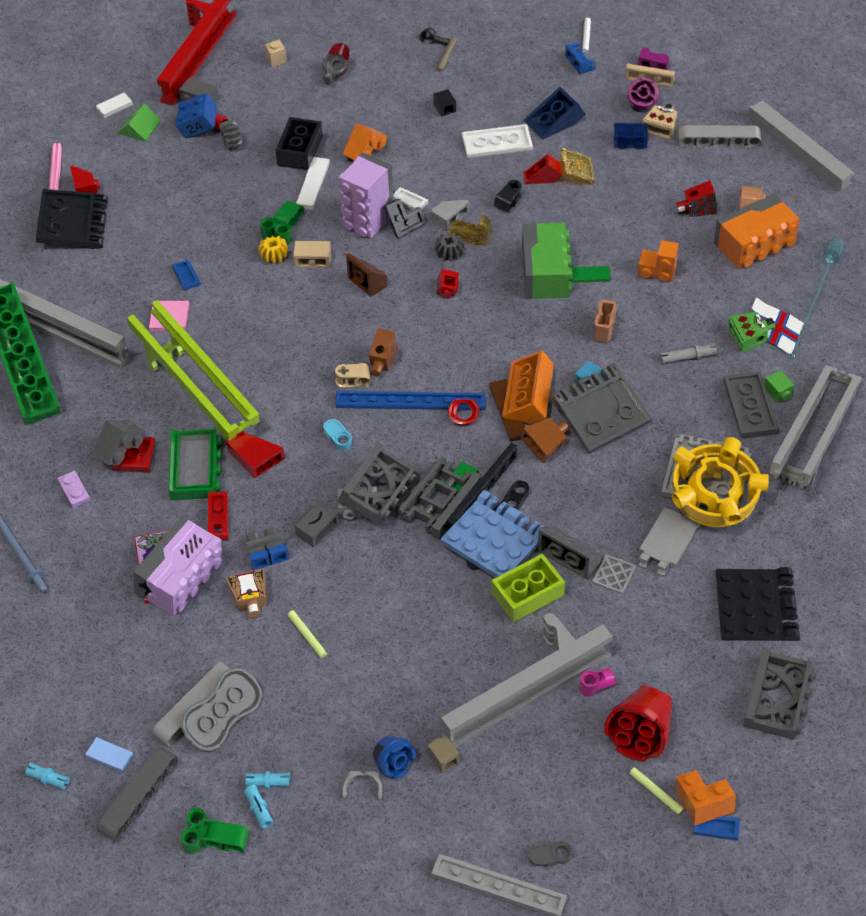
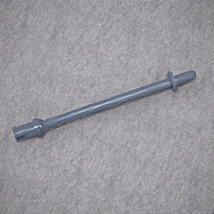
(35, 575)

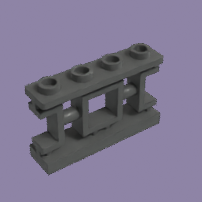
(427, 487)

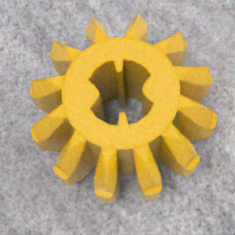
(273, 249)

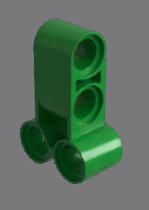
(282, 221)
(212, 834)

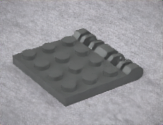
(601, 409)

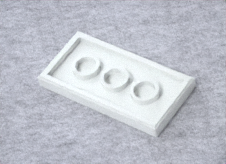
(497, 141)

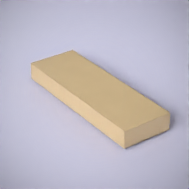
(659, 76)

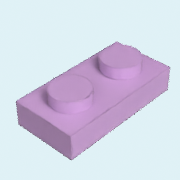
(73, 489)

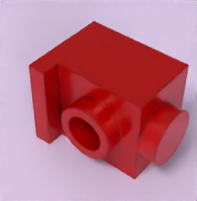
(445, 286)

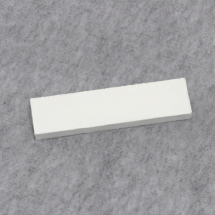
(313, 182)

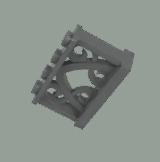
(377, 459)
(757, 710)

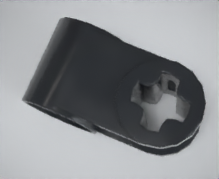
(509, 195)

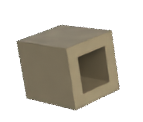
(443, 753)

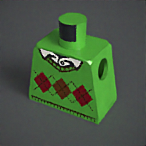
(750, 330)

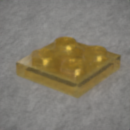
(577, 166)

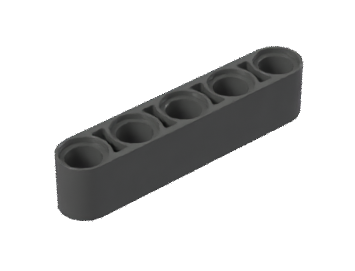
(135, 794)

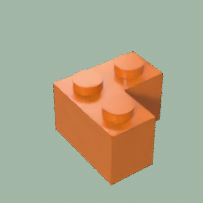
(364, 140)
(659, 264)
(703, 801)

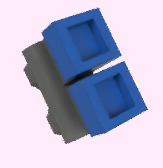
(266, 547)

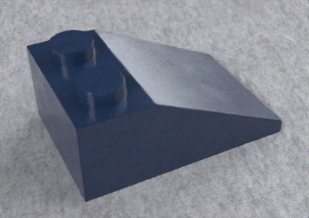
(555, 114)

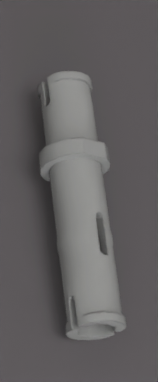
(689, 353)

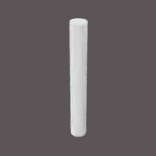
(586, 35)

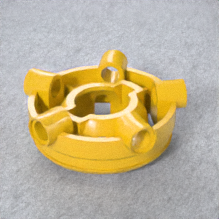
(713, 461)

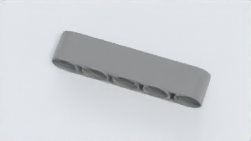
(719, 136)
(169, 727)

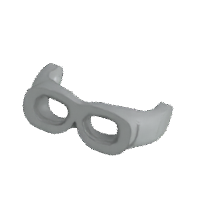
(353, 775)

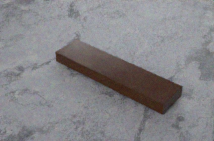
(513, 428)

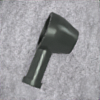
(425, 35)

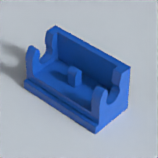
(578, 59)

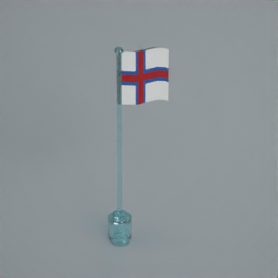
(787, 328)

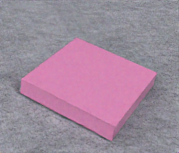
(177, 309)

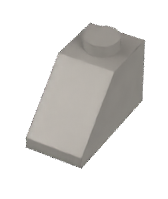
(448, 212)

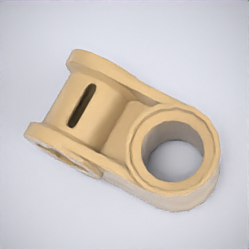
(353, 374)

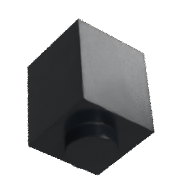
(444, 102)

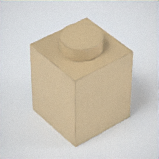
(275, 53)

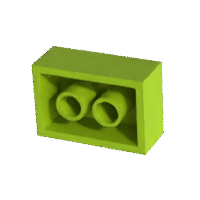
(527, 587)

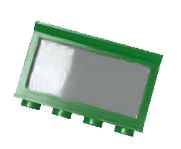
(194, 464)

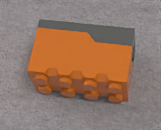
(756, 231)

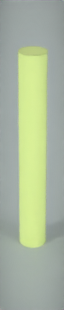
(307, 634)
(672, 804)

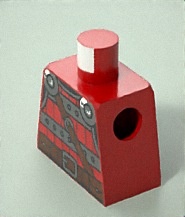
(699, 200)

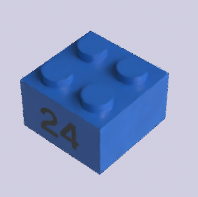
(196, 115)

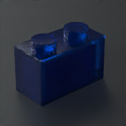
(630, 135)

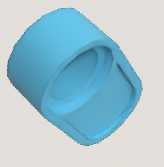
(336, 431)

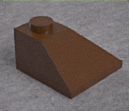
(365, 275)

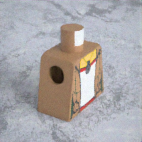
(248, 591)

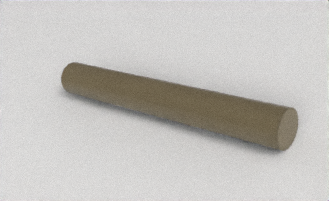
(445, 57)

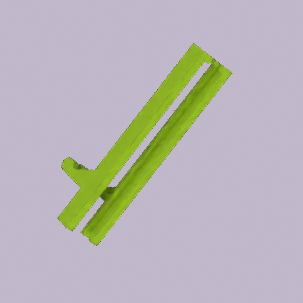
(182, 341)

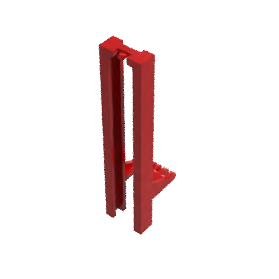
(196, 46)

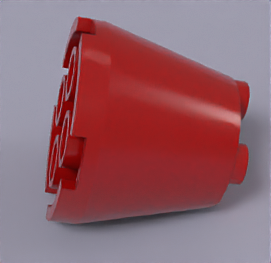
(640, 724)

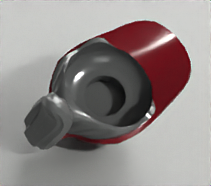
(336, 62)

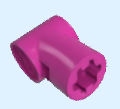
(606, 680)

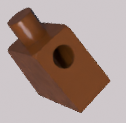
(383, 342)
(544, 437)

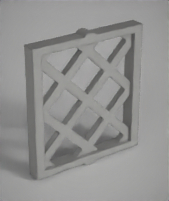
(608, 586)

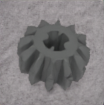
(230, 134)
(449, 246)

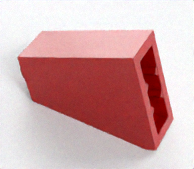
(255, 453)

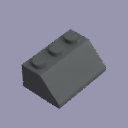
(568, 551)

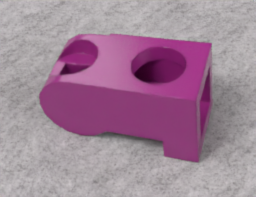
(653, 60)

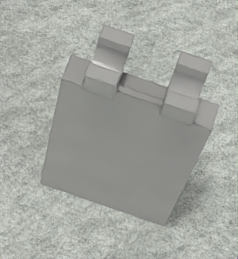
(667, 540)

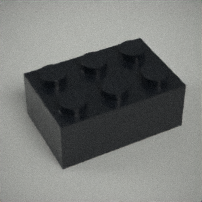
(299, 143)

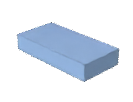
(109, 755)

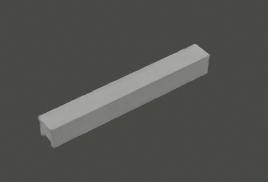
(801, 145)

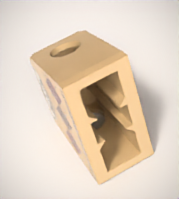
(661, 121)

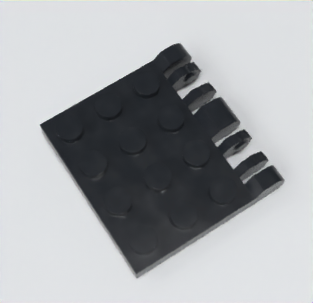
(72, 218)
(752, 606)

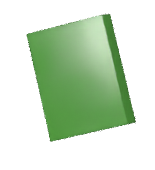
(140, 123)

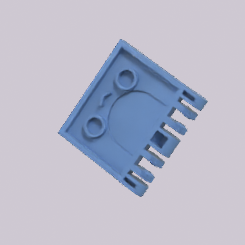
(492, 539)

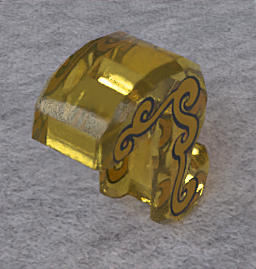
(472, 233)

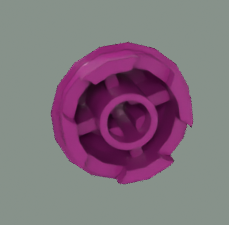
(643, 93)

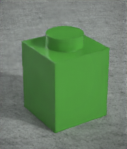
(779, 386)

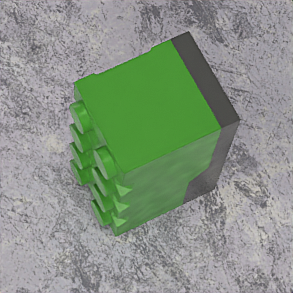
(546, 260)

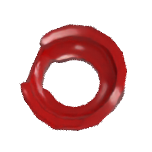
(455, 405)

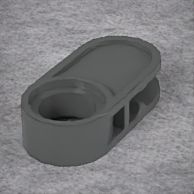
(545, 854)

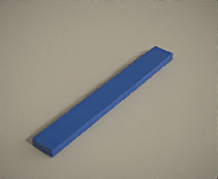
(405, 400)

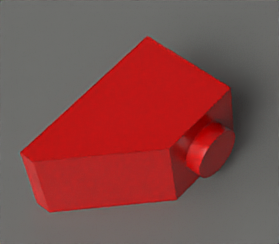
(543, 171)
(84, 180)

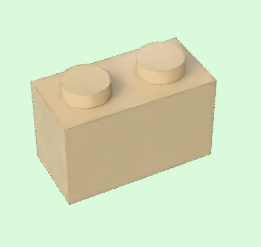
(312, 254)

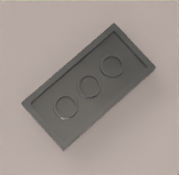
(750, 404)

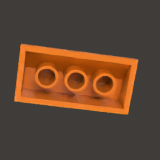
(528, 388)

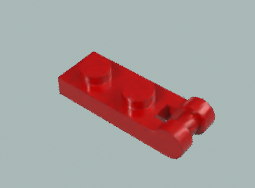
(218, 514)

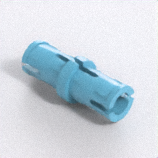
(47, 776)
(268, 779)
(263, 817)

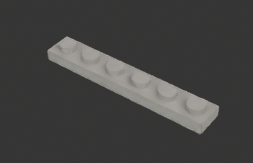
(499, 886)

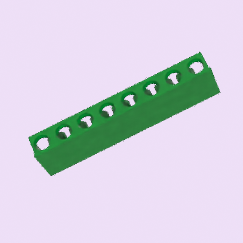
(23, 360)

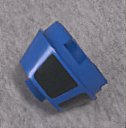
(393, 756)

